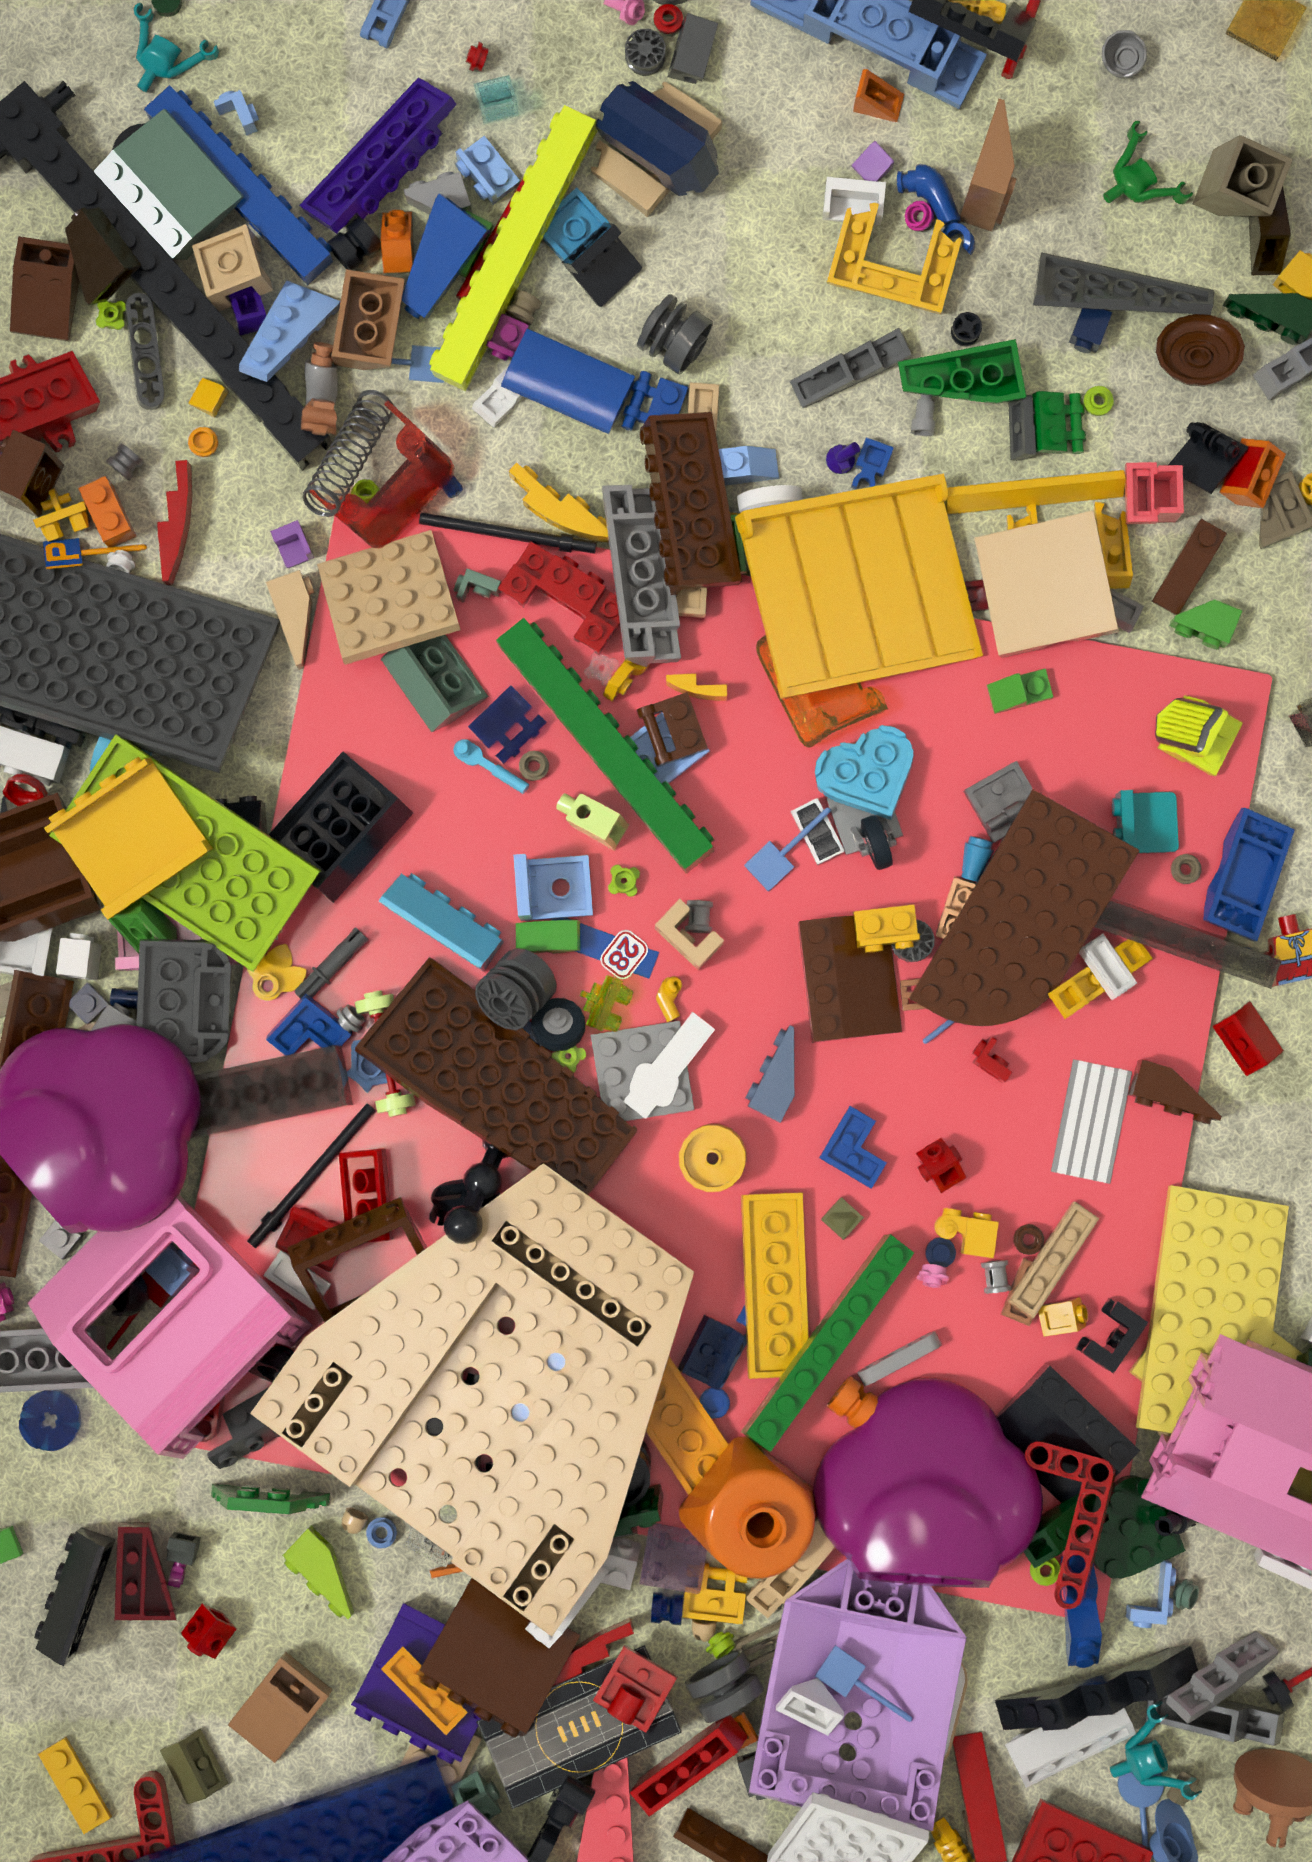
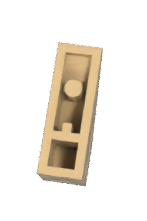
(294, 610)

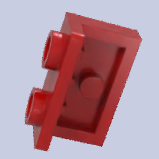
(302, 1225)

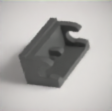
(692, 49)

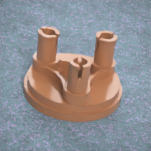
(1276, 1785)

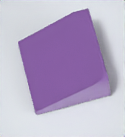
(873, 163)

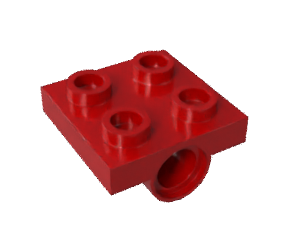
(635, 1689)

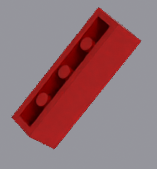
(688, 1764)

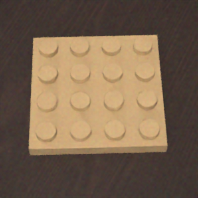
(388, 597)

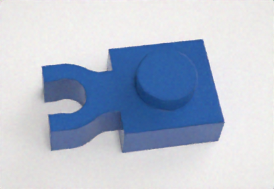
(872, 461)

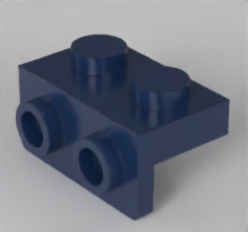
(711, 1352)

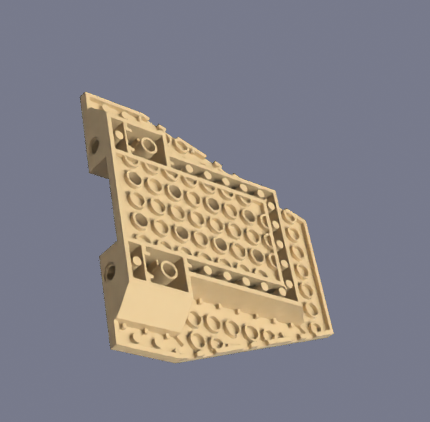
(398, 1354)

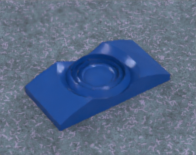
(1247, 874)

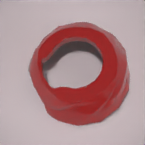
(18, 795)

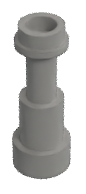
(923, 422)

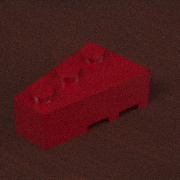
(140, 1578)

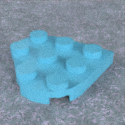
(868, 772)

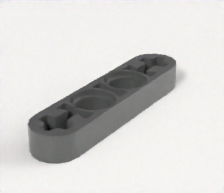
(147, 351)

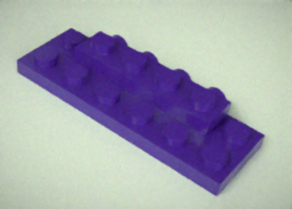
(380, 157)

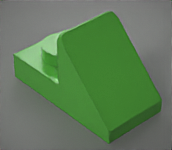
(1019, 691)

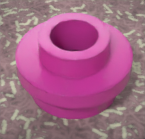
(912, 212)

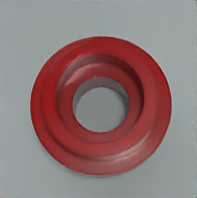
(668, 27)
(477, 56)

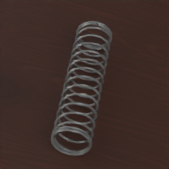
(359, 405)

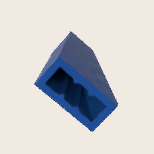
(444, 251)

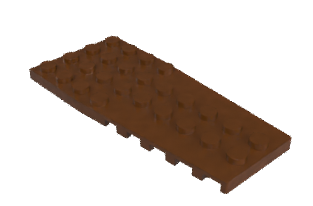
(493, 1080)

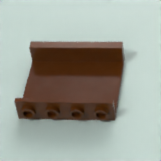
(493, 1661)

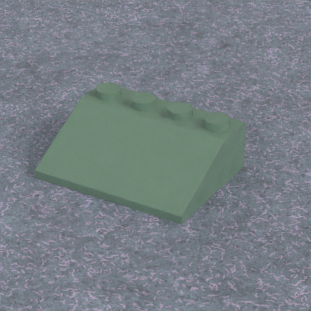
(169, 185)

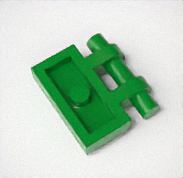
(1051, 422)

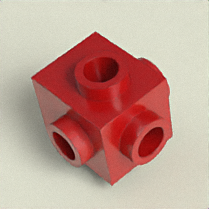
(936, 1160)
(208, 1631)

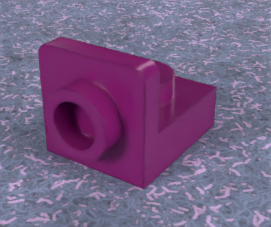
(506, 337)

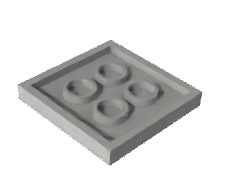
(621, 1053)

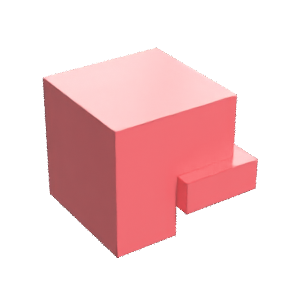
(1153, 493)

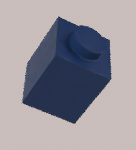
(1090, 329)

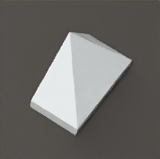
(812, 1706)

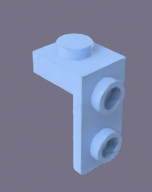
(1143, 1615)

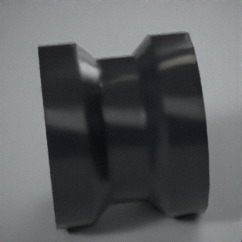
(967, 323)

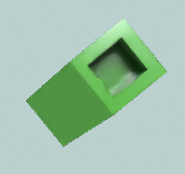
(1211, 622)

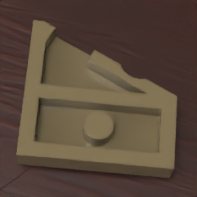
(1283, 512)

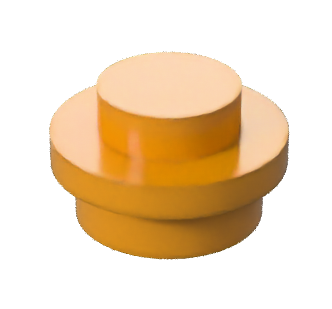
(203, 442)

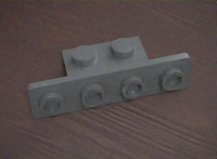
(247, 1434)

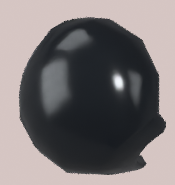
(132, 1299)

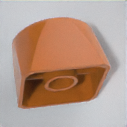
(732, 1492)

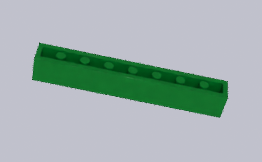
(827, 1342)

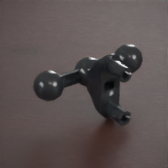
(459, 1201)

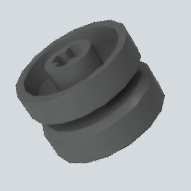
(724, 1686)

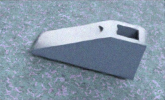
(776, 1087)

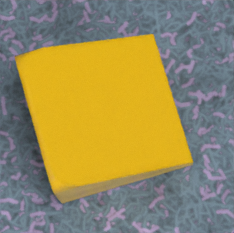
(208, 397)

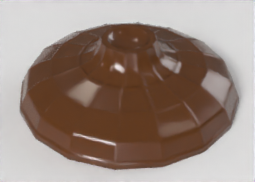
(1200, 350)

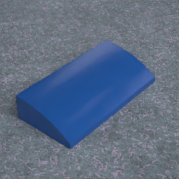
(568, 381)

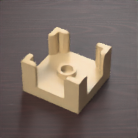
(230, 265)
(684, 941)

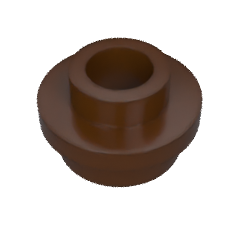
(1037, 1243)

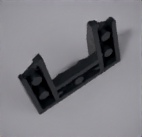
(1003, 39)

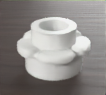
(120, 561)

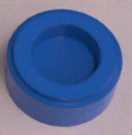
(715, 1402)

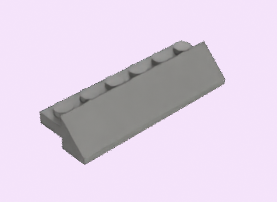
(644, 601)

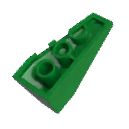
(973, 374)

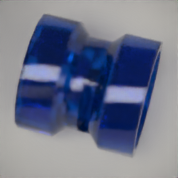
(659, 1608)

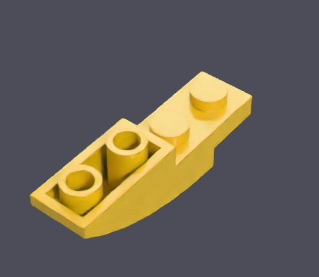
(568, 515)

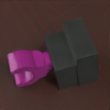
(182, 1551)

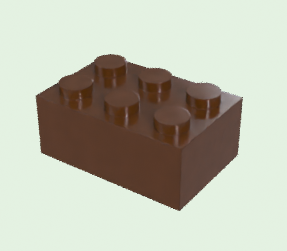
(27, 472)

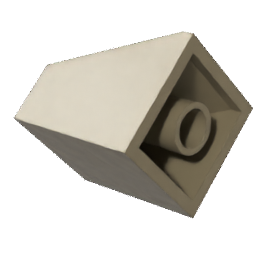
(1242, 179)

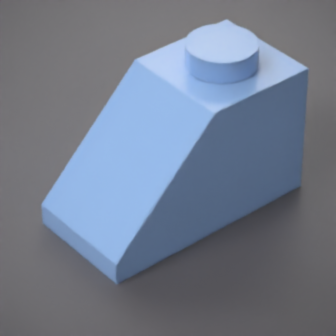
(748, 464)

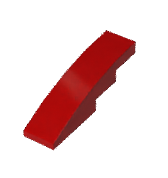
(174, 533)
(593, 1649)
(979, 1798)

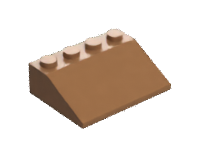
(992, 177)

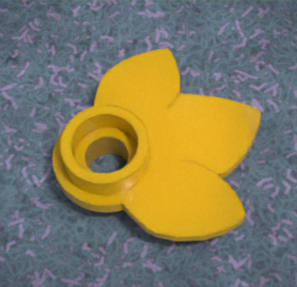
(277, 968)

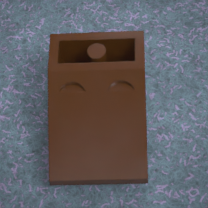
(43, 289)

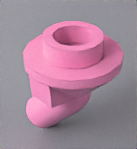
(630, 10)

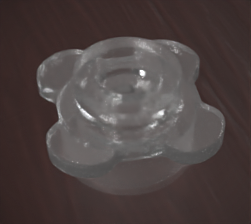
(601, 660)

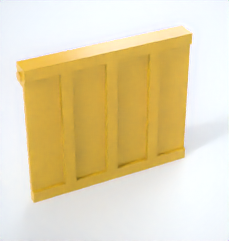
(859, 585)

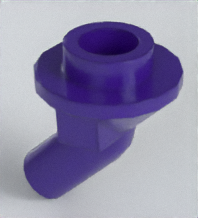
(841, 458)

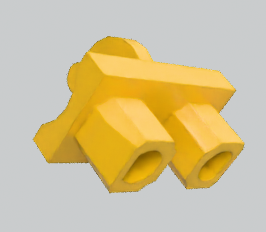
(50, 523)

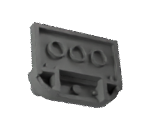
(185, 994)

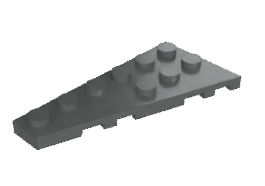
(1094, 286)

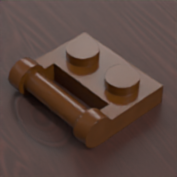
(682, 727)

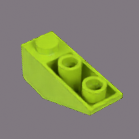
(319, 1565)

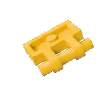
(715, 1603)

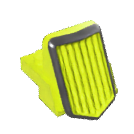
(1196, 733)

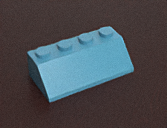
(441, 921)

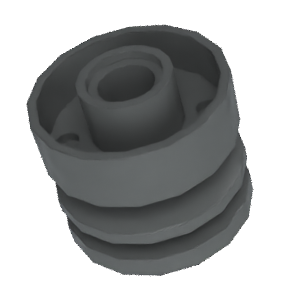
(671, 332)
(515, 989)

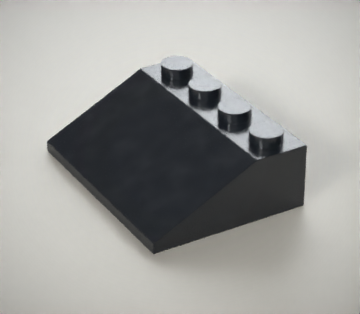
(341, 824)
(1056, 1414)

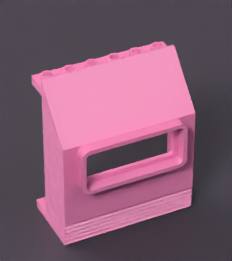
(190, 1349)

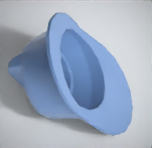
(1173, 1835)

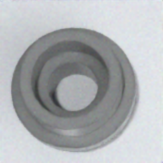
(349, 1019)

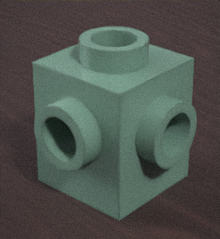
(479, 1793)

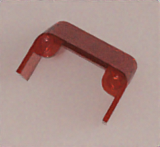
(403, 494)

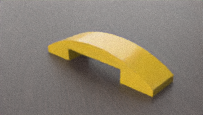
(1085, 987)

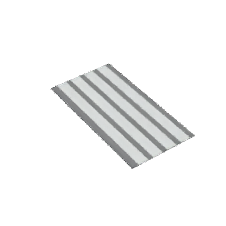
(1091, 1121)

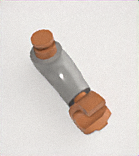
(321, 392)

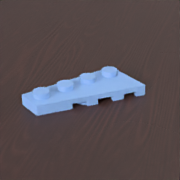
(285, 328)

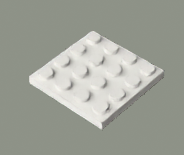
(846, 1833)

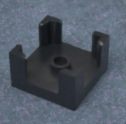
(1119, 1340)

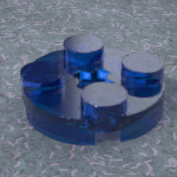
(67, 1421)

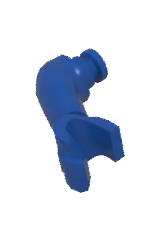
(932, 187)

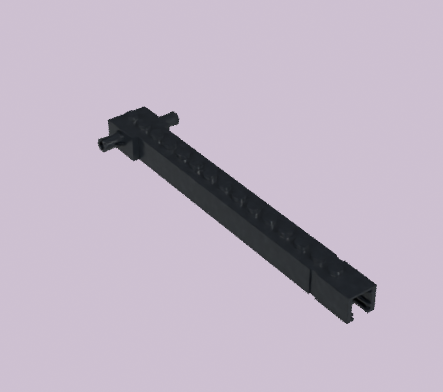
(38, 141)

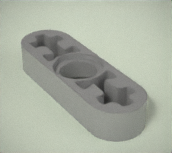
(899, 1358)

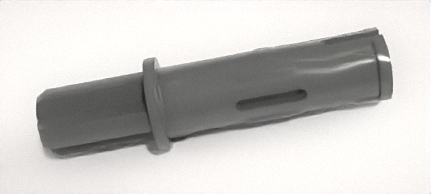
(332, 964)

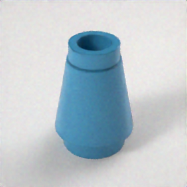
(975, 858)

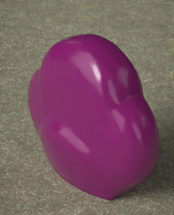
(99, 1123)
(928, 1490)

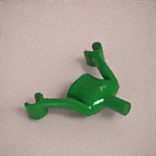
(1139, 176)

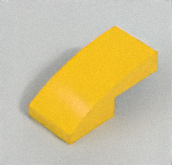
(687, 683)

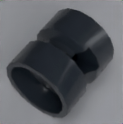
(354, 244)

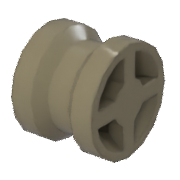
(523, 307)

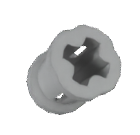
(699, 916)
(996, 1276)

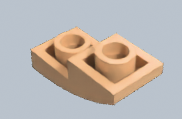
(956, 898)

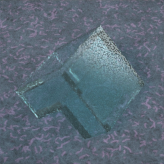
(496, 99)

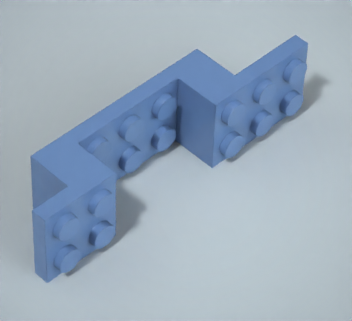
(932, 54)

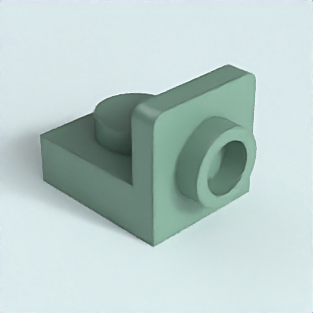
(482, 585)

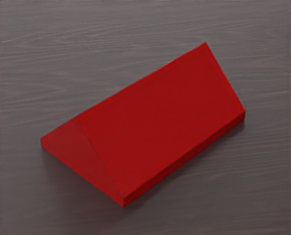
(364, 1183)

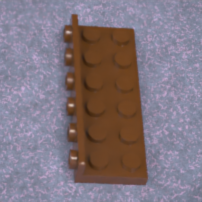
(690, 501)

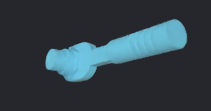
(473, 755)

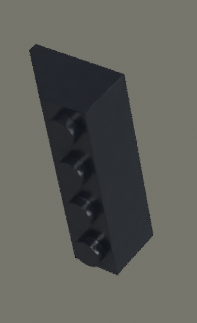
(74, 1595)

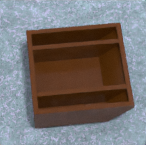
(37, 875)

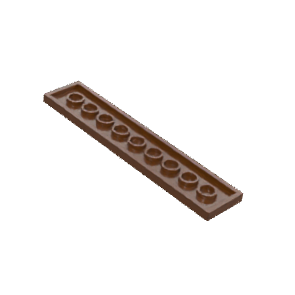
(33, 1007)

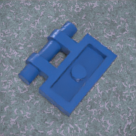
(667, 399)

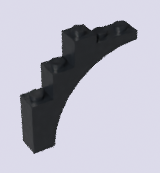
(1100, 1695)

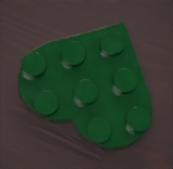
(1129, 1533)

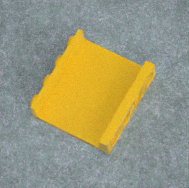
(129, 835)

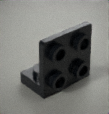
(602, 264)

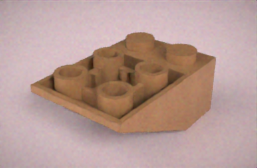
(280, 1707)

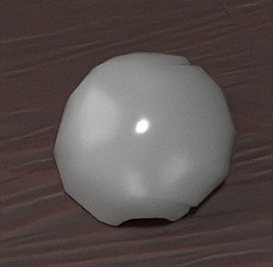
(1128, 50)

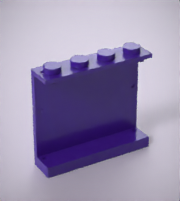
(387, 1702)

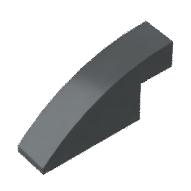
(1229, 1722)

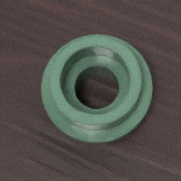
(1185, 1594)

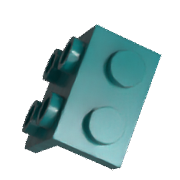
(1147, 820)

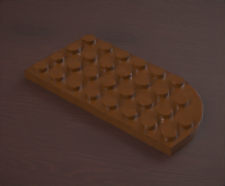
(1025, 916)

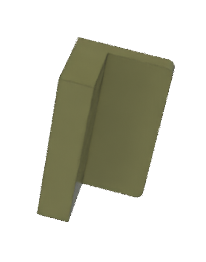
(194, 1767)

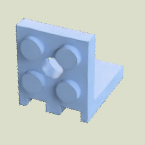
(535, 882)

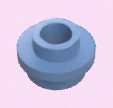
(379, 1542)

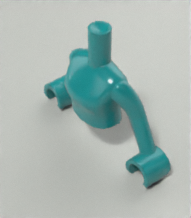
(161, 54)
(1150, 1759)

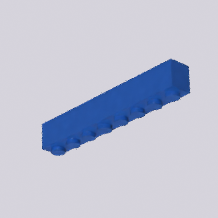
(260, 207)

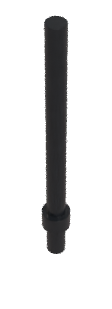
(565, 542)
(272, 1220)

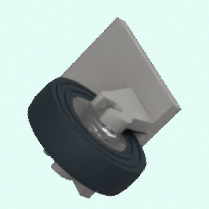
(866, 833)

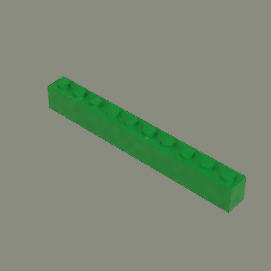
(605, 745)

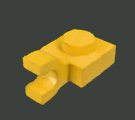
(621, 679)

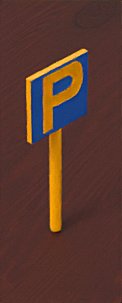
(68, 553)

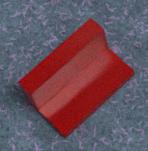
(1248, 1039)

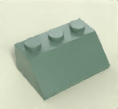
(435, 680)

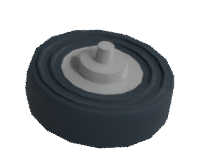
(558, 1025)

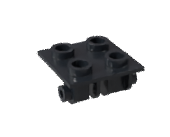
(1208, 456)

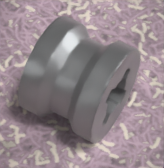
(125, 461)

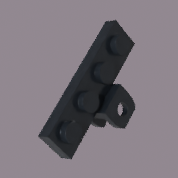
(38, 727)

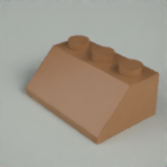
(367, 320)

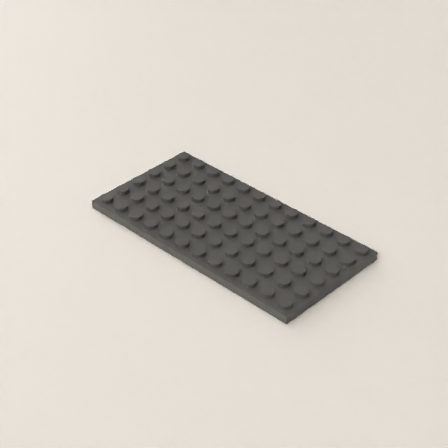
(126, 655)

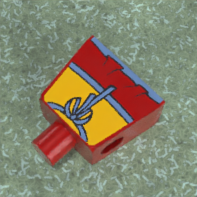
(1294, 950)

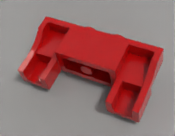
(570, 588)

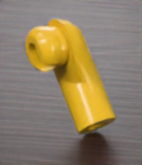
(666, 996)

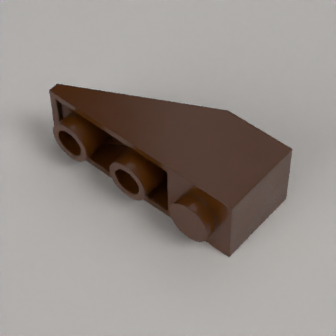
(1165, 1087)

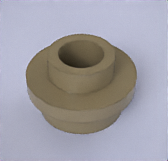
(533, 756)
(1194, 865)

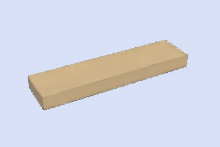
(1052, 1260)

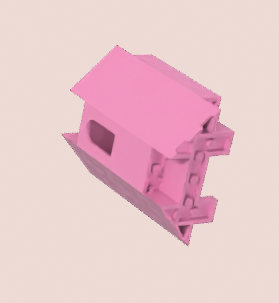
(1241, 1449)

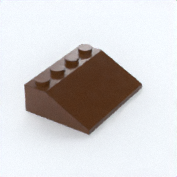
(845, 987)

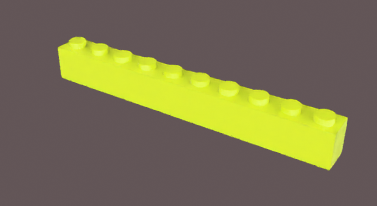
(514, 247)

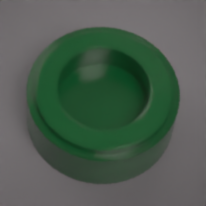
(167, 7)

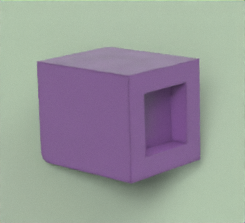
(292, 544)

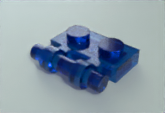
(500, 718)

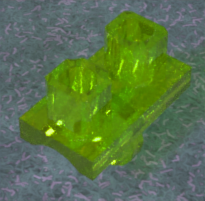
(601, 1001)

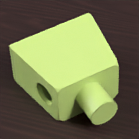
(602, 823)

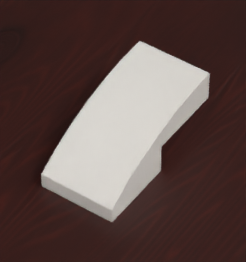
(496, 402)

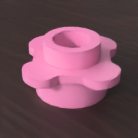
(933, 1275)

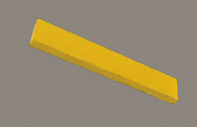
(1035, 491)

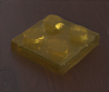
(1266, 24)

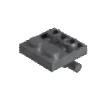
(999, 799)

